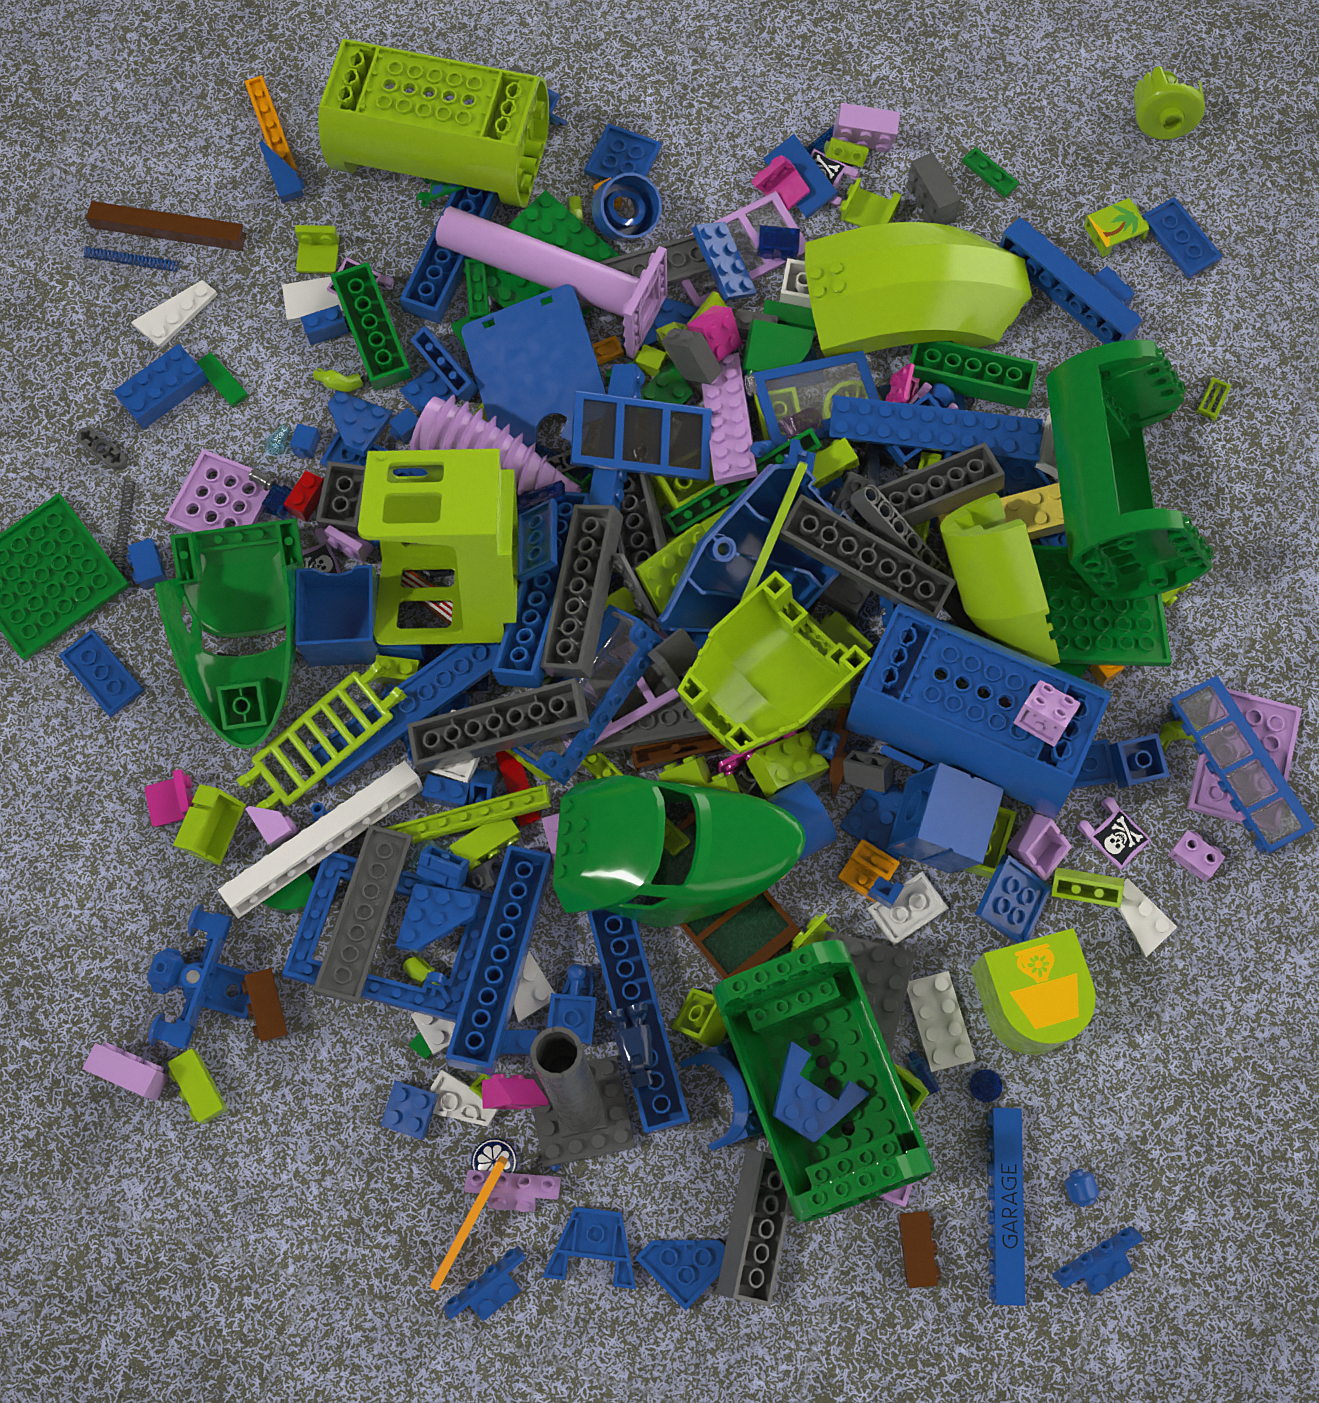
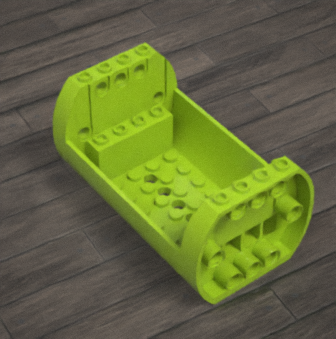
(478, 145)

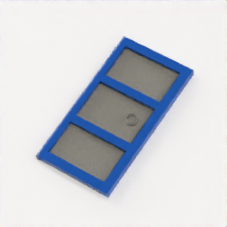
(641, 436)

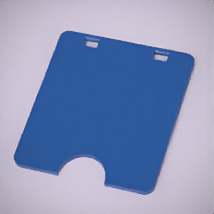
(533, 361)

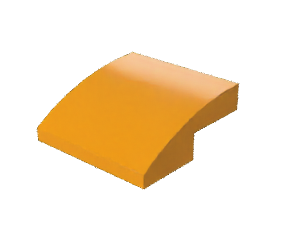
(865, 867)

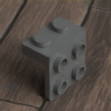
(674, 657)

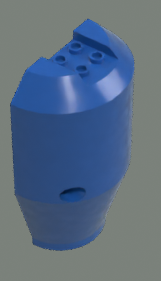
(729, 551)

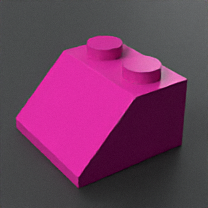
(511, 1093)

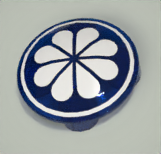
(488, 1152)

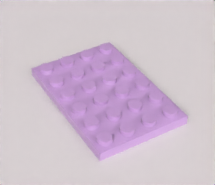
(1276, 729)

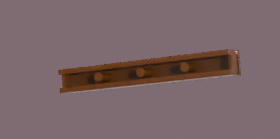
(166, 226)
(663, 753)

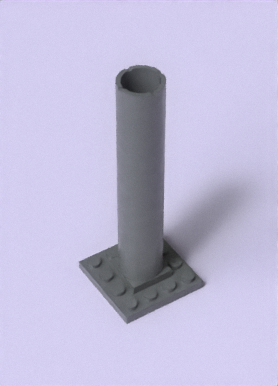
(584, 1097)

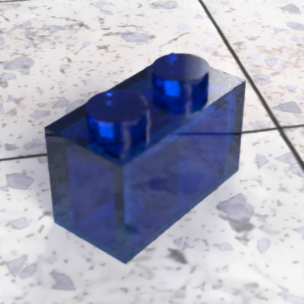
(778, 242)

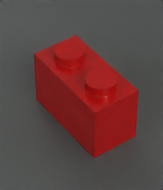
(305, 496)

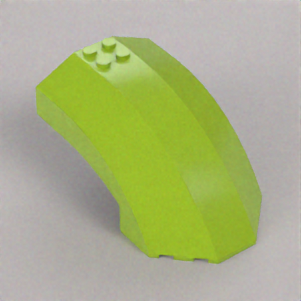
(911, 287)

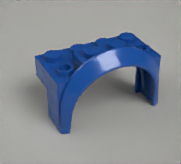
(745, 1116)

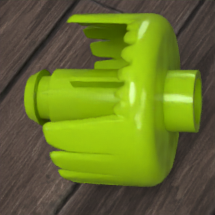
(1166, 107)

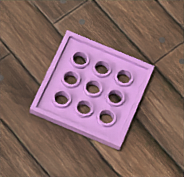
(198, 480)

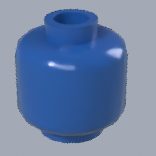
(1081, 1188)

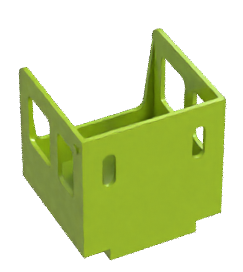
(462, 522)

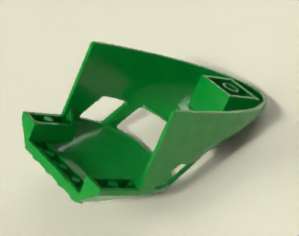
(226, 586)
(615, 841)

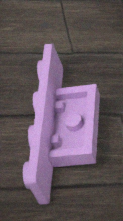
(514, 1190)

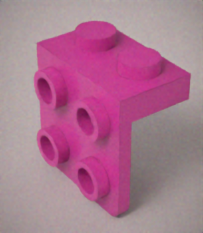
(784, 179)
(903, 386)
(169, 799)

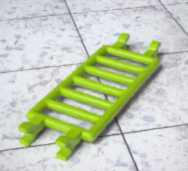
(259, 769)

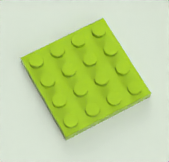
(663, 569)

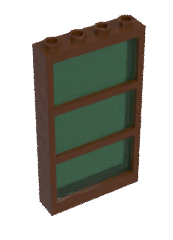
(735, 937)

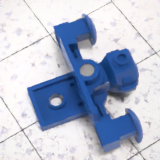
(202, 982)

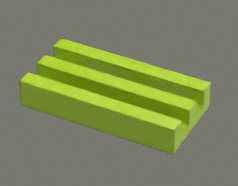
(1207, 412)

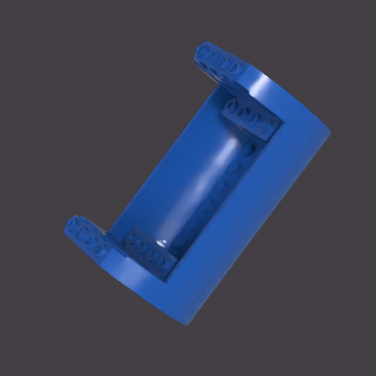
(954, 726)

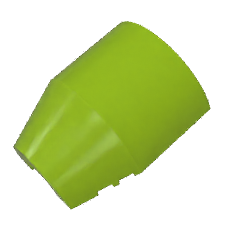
(999, 578)
(766, 670)

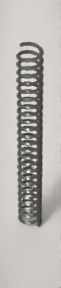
(120, 531)

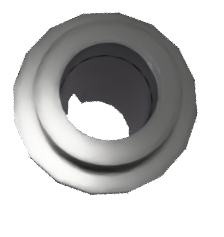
(262, 479)

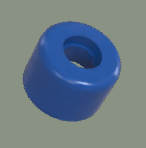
(646, 205)
(807, 808)

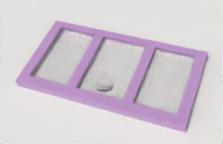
(744, 230)

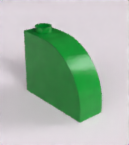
(774, 346)
(292, 897)

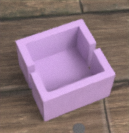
(1039, 845)

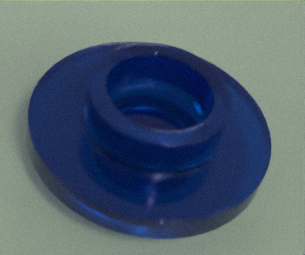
(986, 1085)

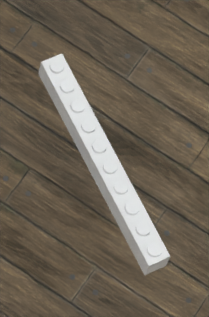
(320, 839)

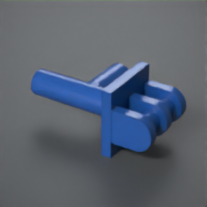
(827, 743)

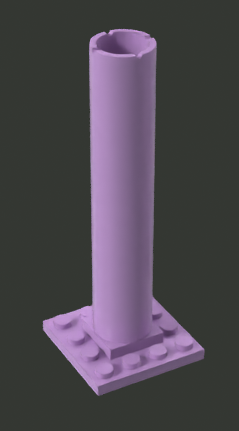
(552, 267)

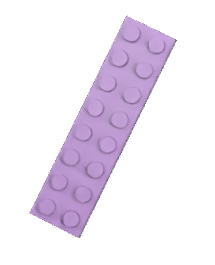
(730, 424)

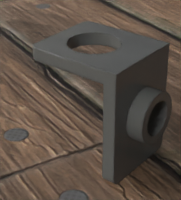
(483, 875)

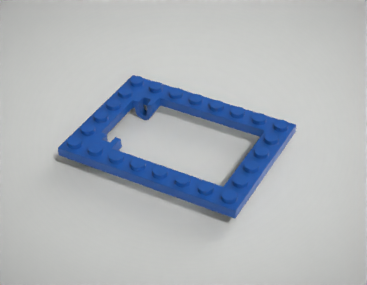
(432, 999)

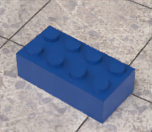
(161, 386)

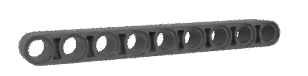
(899, 533)

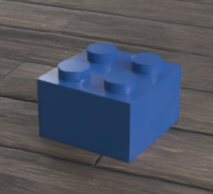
(1138, 761)

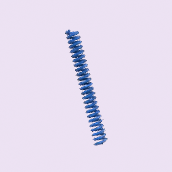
(139, 258)

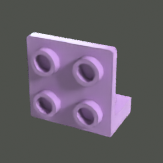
(1047, 713)

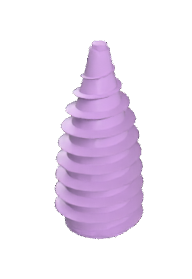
(450, 427)

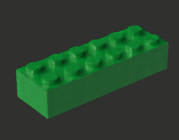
(371, 326)
(975, 372)

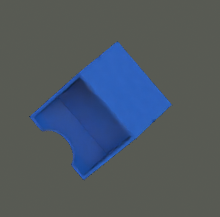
(336, 616)
(945, 818)

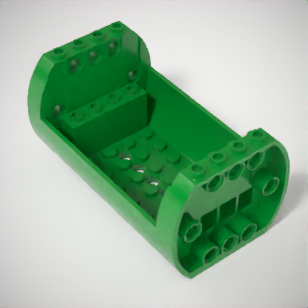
(1098, 422)
(822, 995)

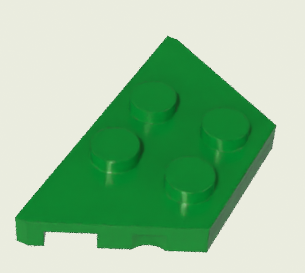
(667, 387)

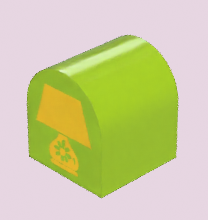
(1036, 992)

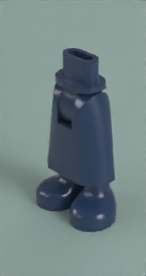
(634, 1042)

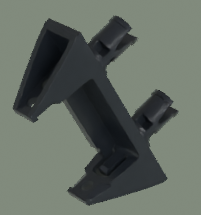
(870, 462)

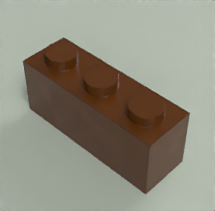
(264, 1006)
(918, 1249)

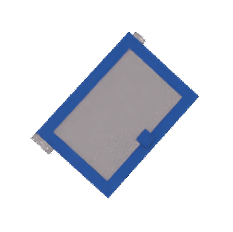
(810, 385)

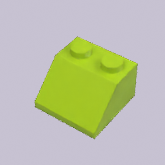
(700, 1019)

